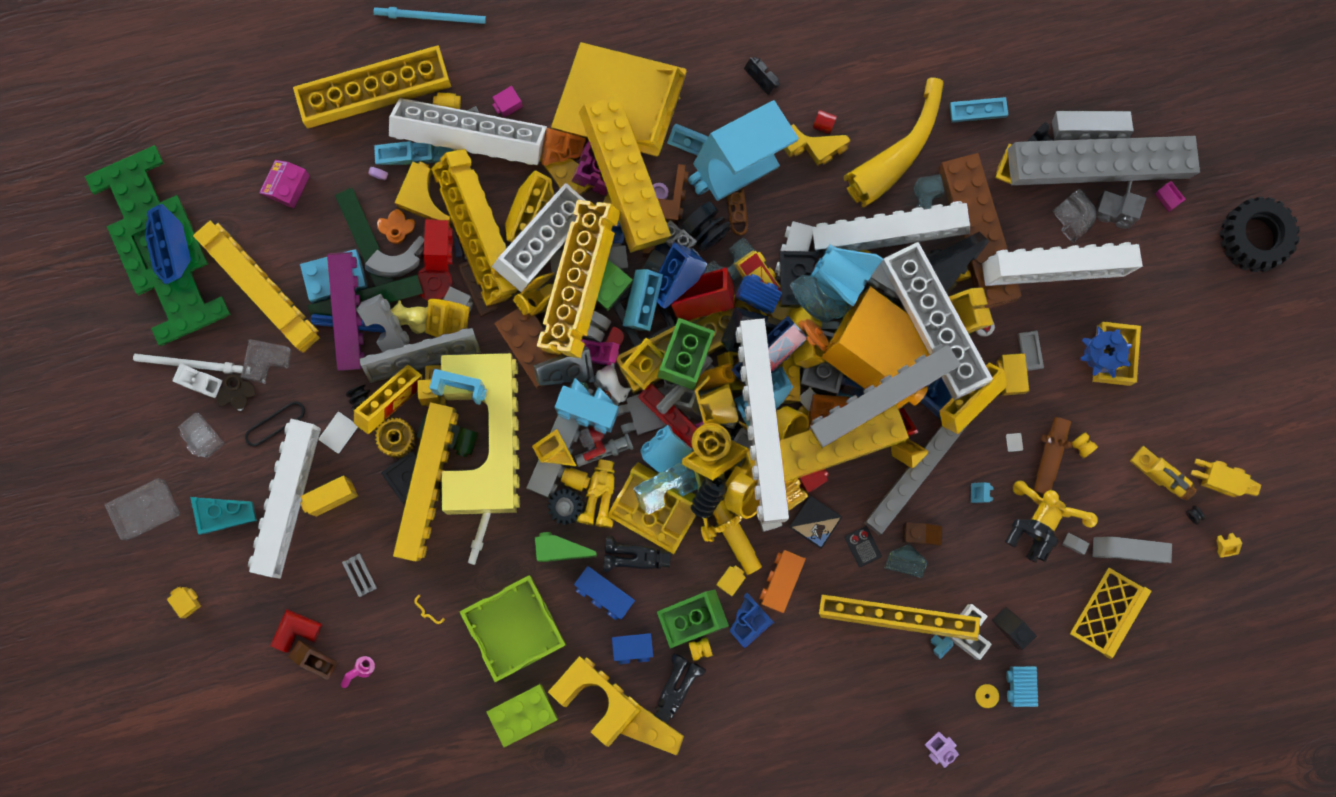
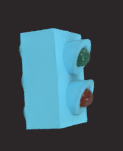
(586, 409)

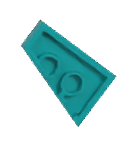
(221, 514)

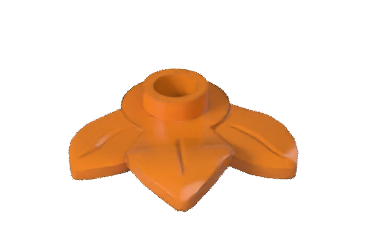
(395, 224)

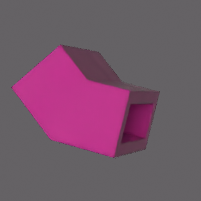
(1170, 196)

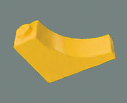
(415, 194)

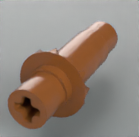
(1052, 455)

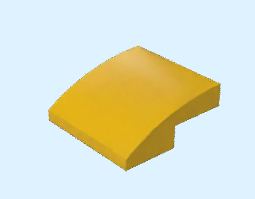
(445, 317)

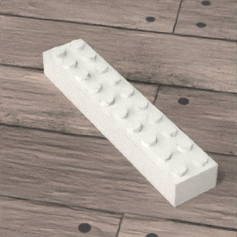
(763, 421)

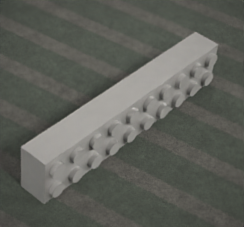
(1103, 160)

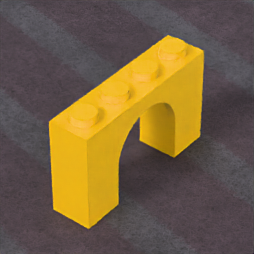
(620, 709)

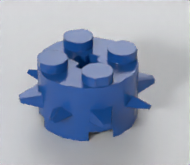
(1105, 362)

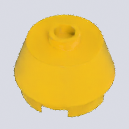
(711, 441)

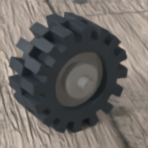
(565, 506)

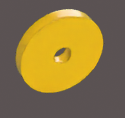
(987, 702)

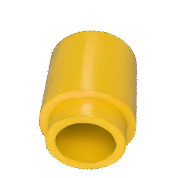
(447, 100)
(575, 479)

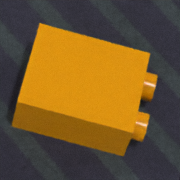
(875, 343)

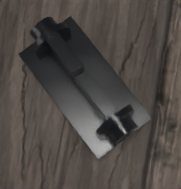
(756, 69)

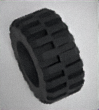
(1279, 221)

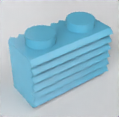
(1022, 686)

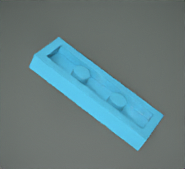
(978, 109)

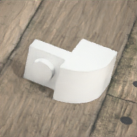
(197, 381)

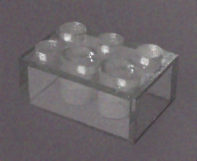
(142, 509)

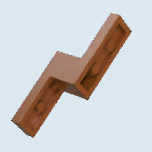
(671, 208)

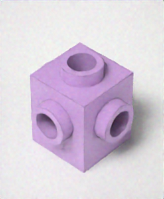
(941, 750)

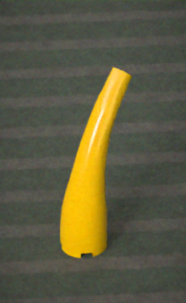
(885, 169)

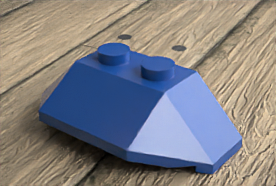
(166, 244)

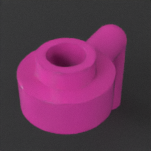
(359, 670)

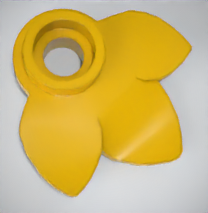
(707, 531)

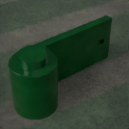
(463, 440)

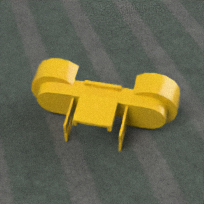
(740, 484)

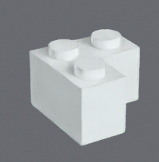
(974, 648)

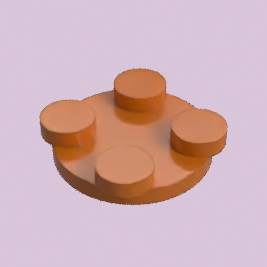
(815, 334)

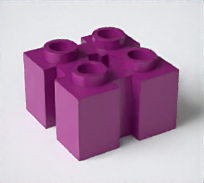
(587, 173)

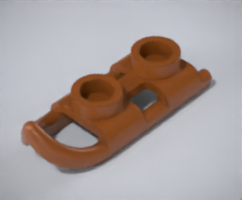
(738, 216)

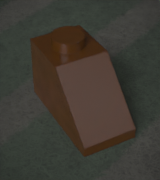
(922, 534)
(313, 660)

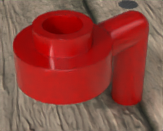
(597, 438)

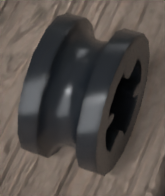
(1195, 515)

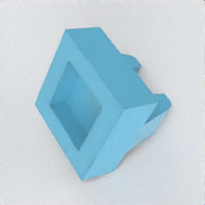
(981, 492)
(942, 646)

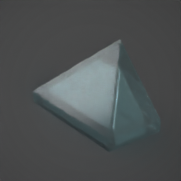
(906, 561)

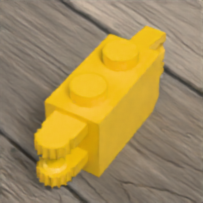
(1225, 479)

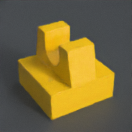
(1228, 547)

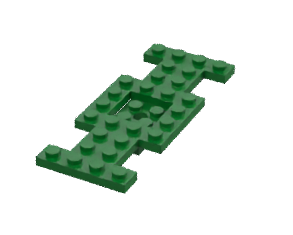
(136, 196)

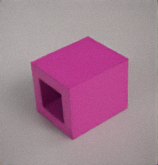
(507, 102)

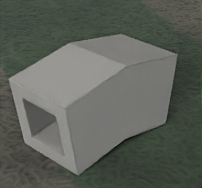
(1075, 544)

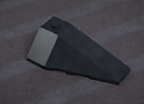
(953, 260)

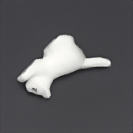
(608, 380)

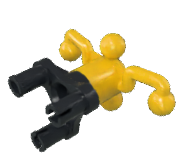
(1044, 522)

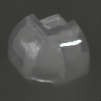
(1076, 215)

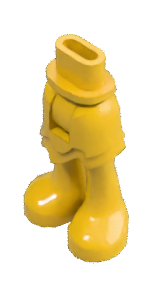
(600, 486)

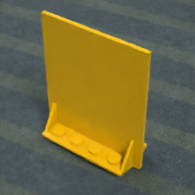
(644, 86)

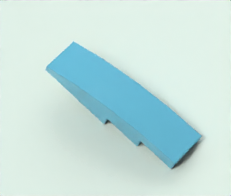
(408, 152)

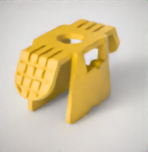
(540, 297)
(716, 405)

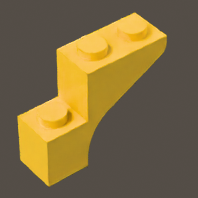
(819, 148)

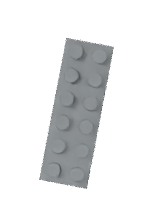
(419, 355)

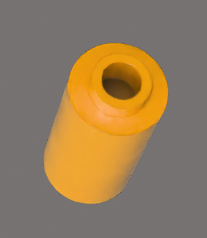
(718, 376)

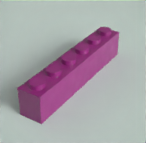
(344, 310)

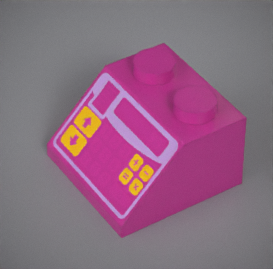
(285, 183)

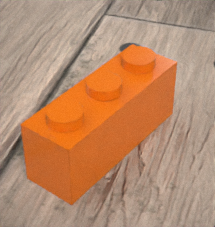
(782, 581)

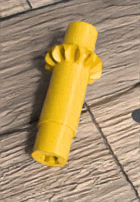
(729, 525)

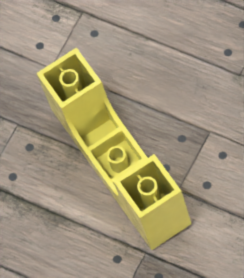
(495, 482)

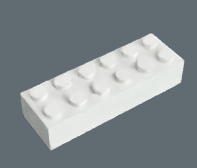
(539, 239)

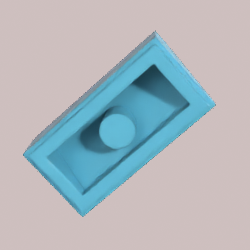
(686, 139)

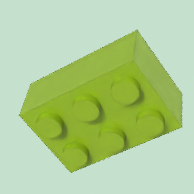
(522, 715)

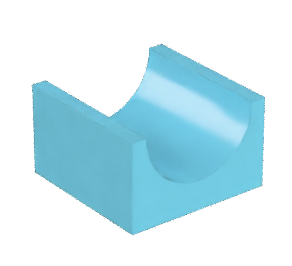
(744, 150)

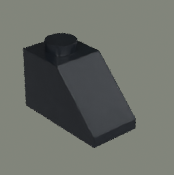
(1014, 628)

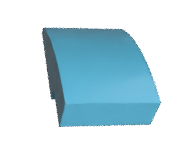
(781, 389)

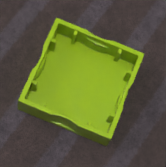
(513, 628)

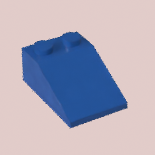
(680, 272)

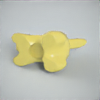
(413, 316)

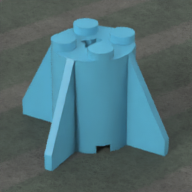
(844, 272)

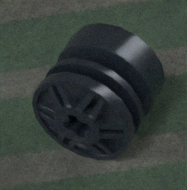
(703, 223)

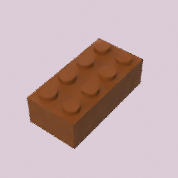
(522, 335)

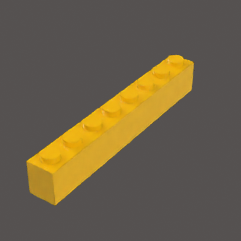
(900, 617)

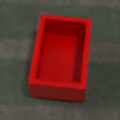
(709, 295)

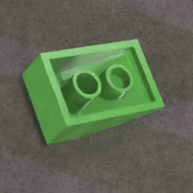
(613, 286)
(555, 549)
(692, 618)

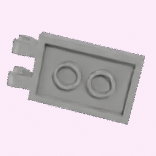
(643, 418)

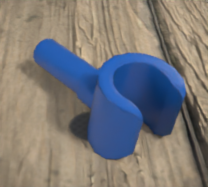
(935, 393)

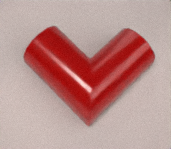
(291, 626)

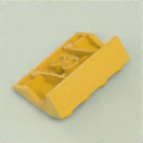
(664, 526)

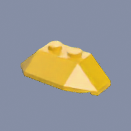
(528, 203)

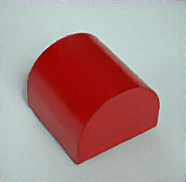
(824, 121)
(616, 336)

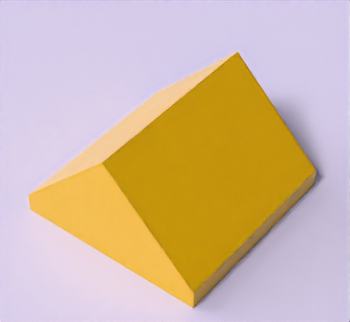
(643, 364)

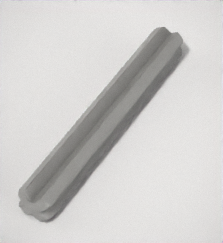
(677, 391)

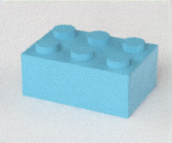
(317, 277)

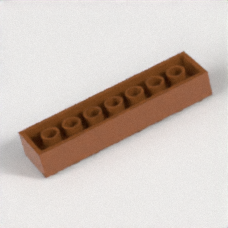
(967, 183)

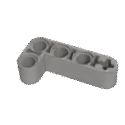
(1132, 549)

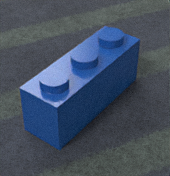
(603, 593)

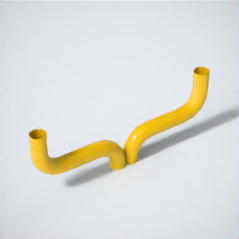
(423, 612)

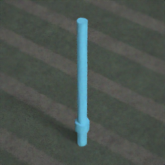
(393, 12)

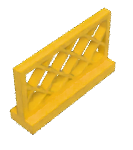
(1126, 621)

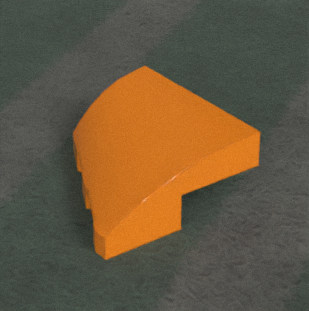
(561, 146)
(823, 404)

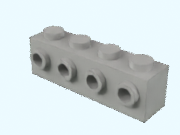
(1092, 125)

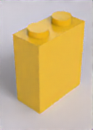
(328, 496)

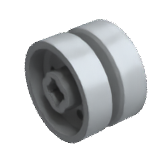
(597, 324)

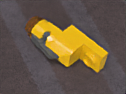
(1163, 473)

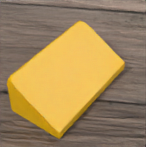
(908, 452)

